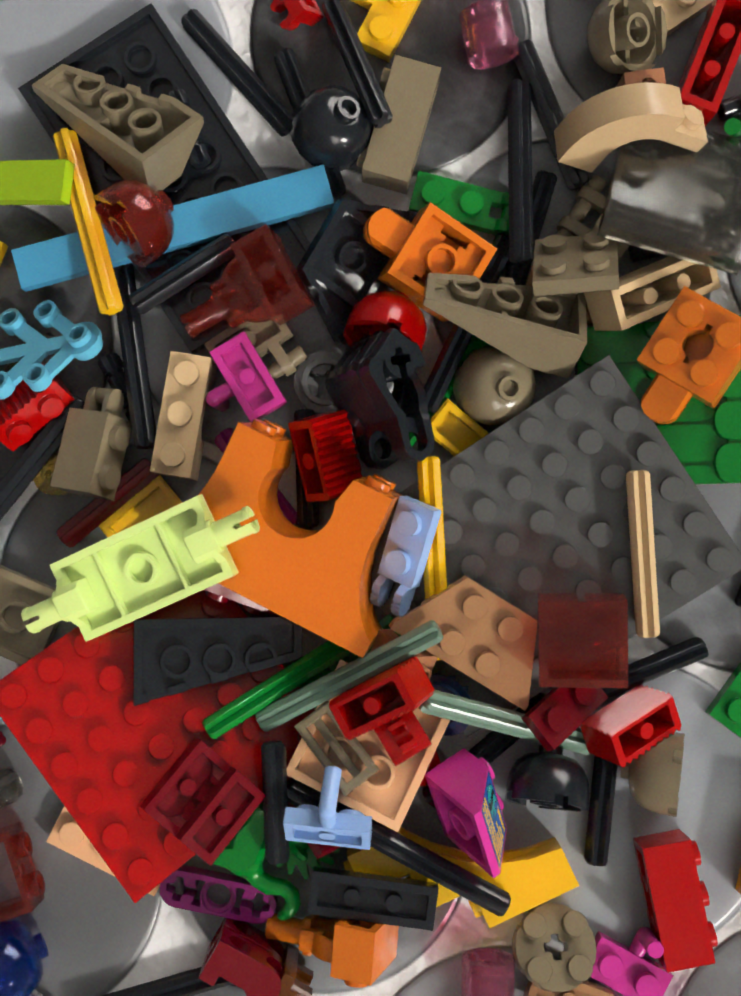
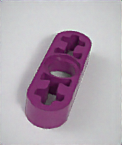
(205, 905)

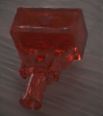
(253, 287)

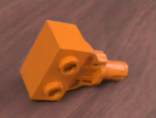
(354, 948)

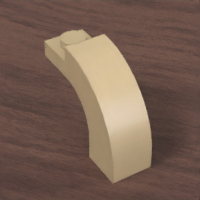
(626, 116)

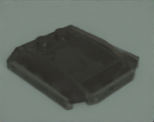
(678, 200)

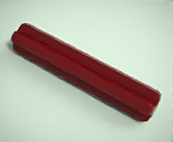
(100, 509)

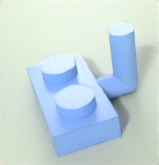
(324, 824)

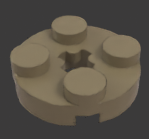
(574, 962)

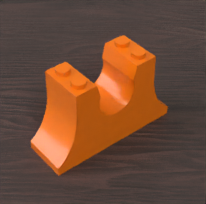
(299, 573)

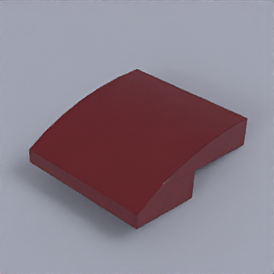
(203, 801)

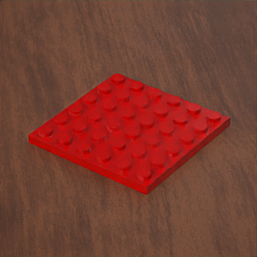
(106, 756)

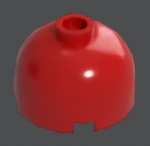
(386, 311)

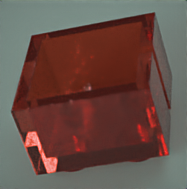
(583, 640)

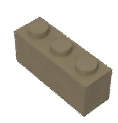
(395, 147)

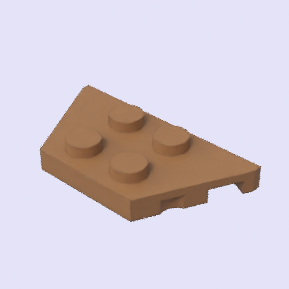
(480, 637)

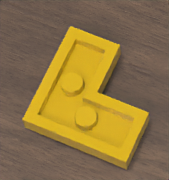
(385, 25)

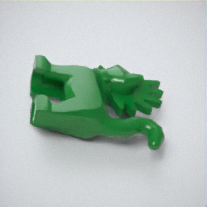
(245, 859)

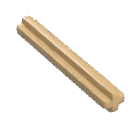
(642, 553)

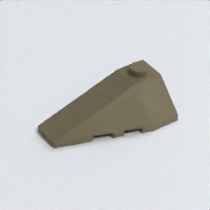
(131, 131)
(535, 330)

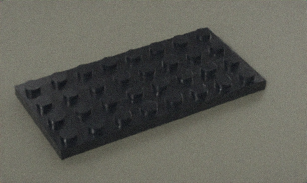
(148, 56)

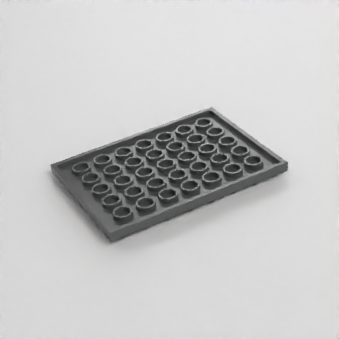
(549, 510)

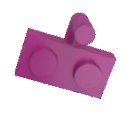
(245, 379)
(627, 968)

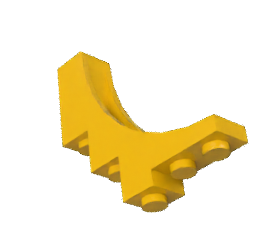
(527, 873)

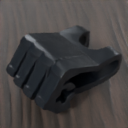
(373, 411)

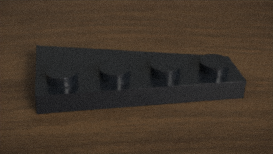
(201, 651)

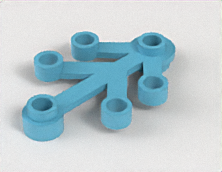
(77, 341)

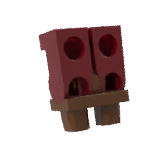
(254, 962)

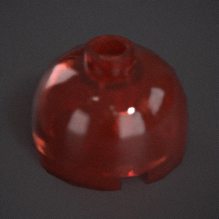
(138, 218)

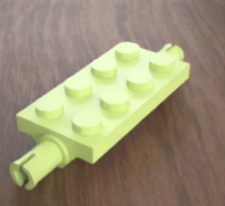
(142, 569)

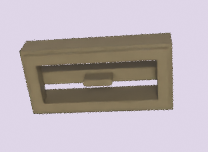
(358, 777)

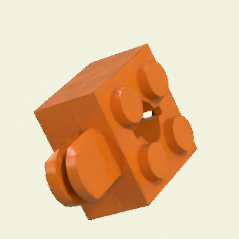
(426, 245)
(692, 356)

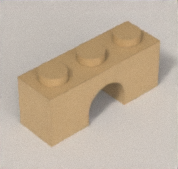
(179, 428)

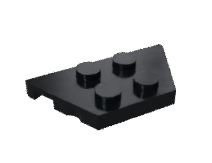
(341, 264)

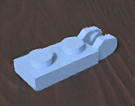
(405, 553)

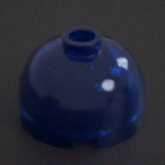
(20, 958)

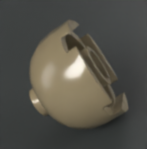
(626, 35)
(493, 386)
(657, 776)

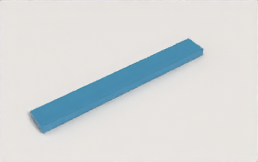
(194, 224)

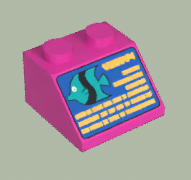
(470, 808)

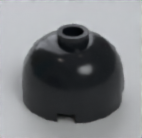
(331, 127)
(548, 781)

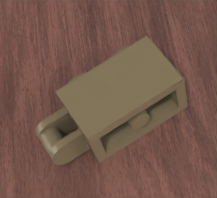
(93, 446)

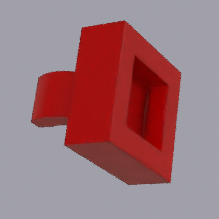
(298, 12)
(403, 737)

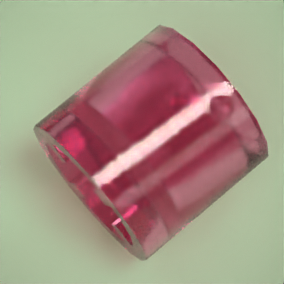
(488, 33)
(487, 973)

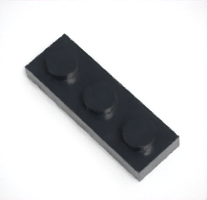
(373, 898)

